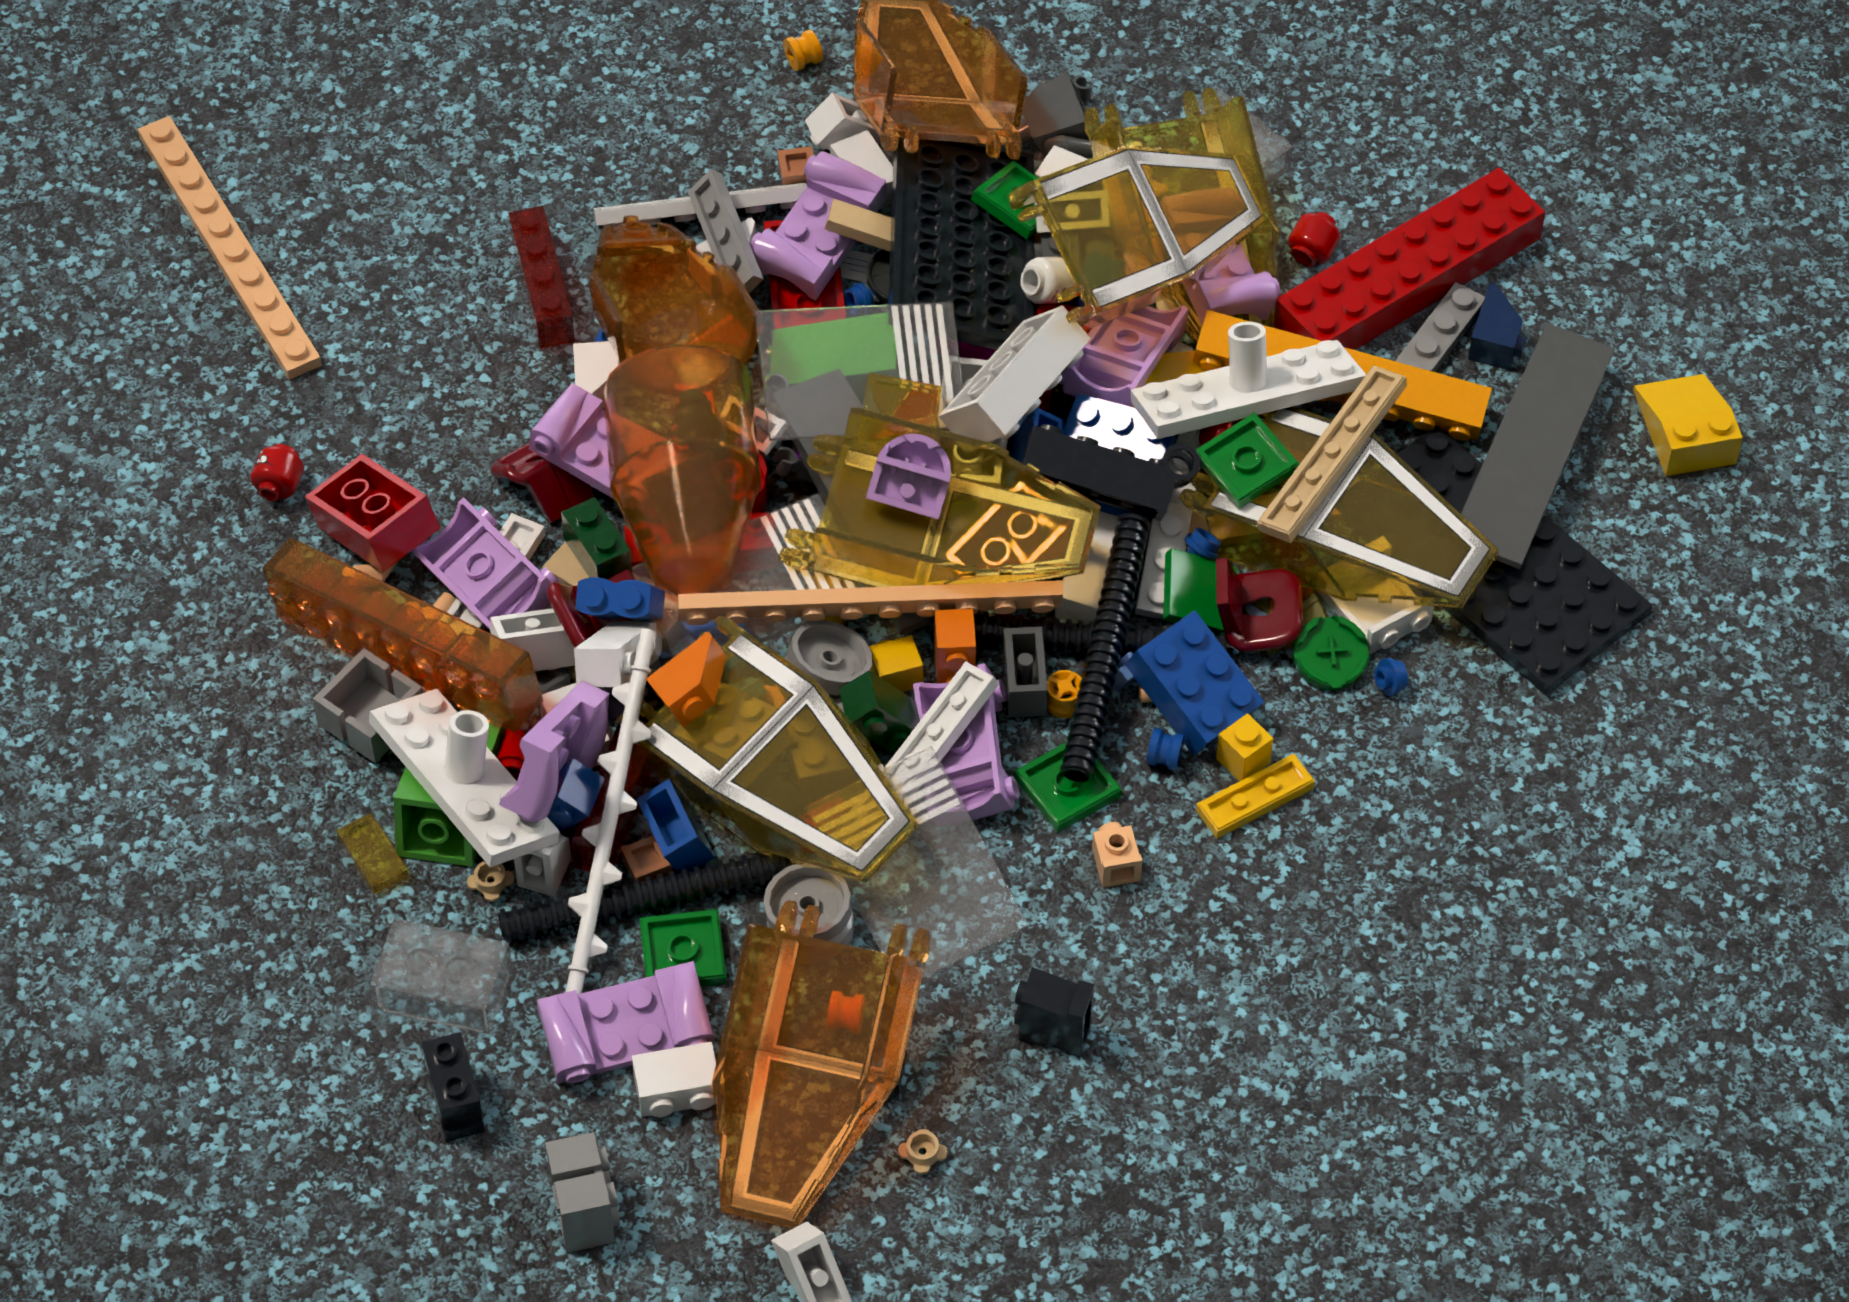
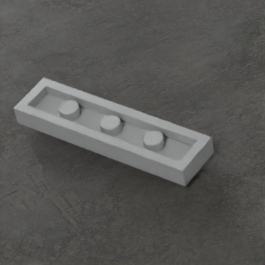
(724, 228)
(1443, 329)

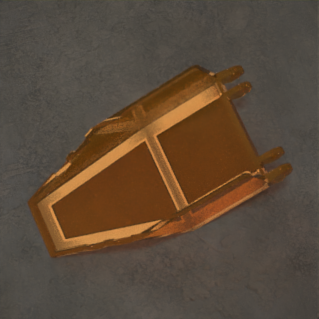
(935, 77)
(806, 1060)

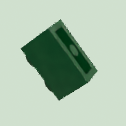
(595, 540)
(879, 711)

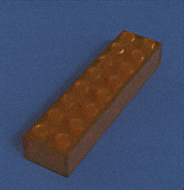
(405, 632)

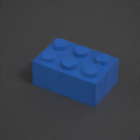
(1193, 682)

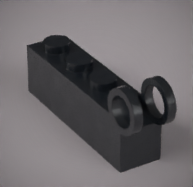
(1109, 474)

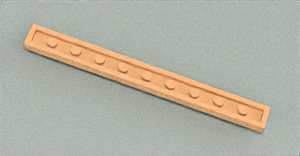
(230, 248)
(854, 602)

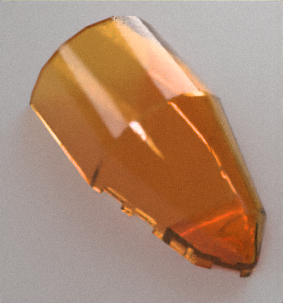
(662, 292)
(684, 461)

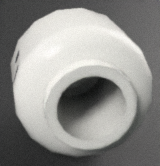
(1045, 279)

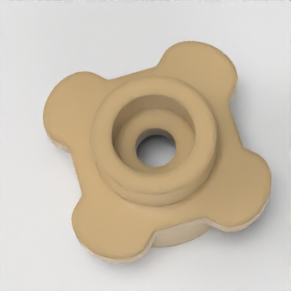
(490, 890)
(922, 1140)

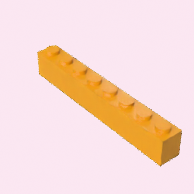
(1426, 401)

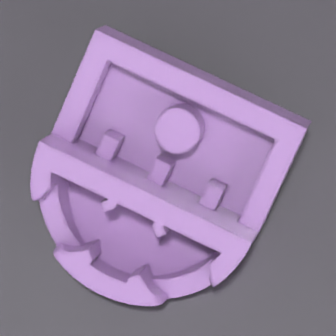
(911, 475)

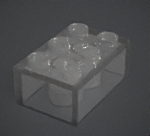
(441, 976)

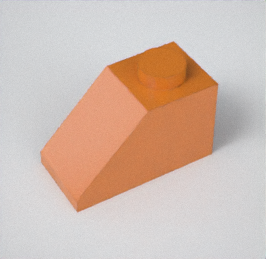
(690, 679)

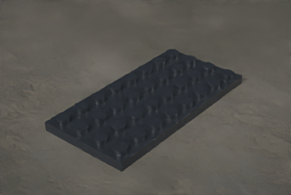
(953, 247)
(1552, 609)

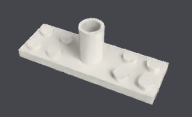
(1248, 384)
(460, 774)

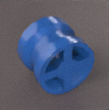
(1165, 749)

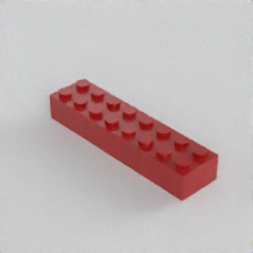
(1413, 264)

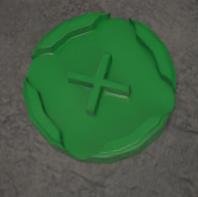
(1331, 653)

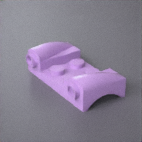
(801, 245)
(1235, 289)
(1124, 354)
(575, 437)
(484, 566)
(569, 731)
(975, 756)
(610, 1024)

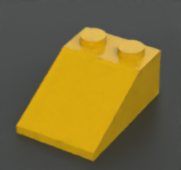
(1689, 424)

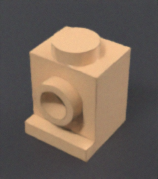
(1116, 855)

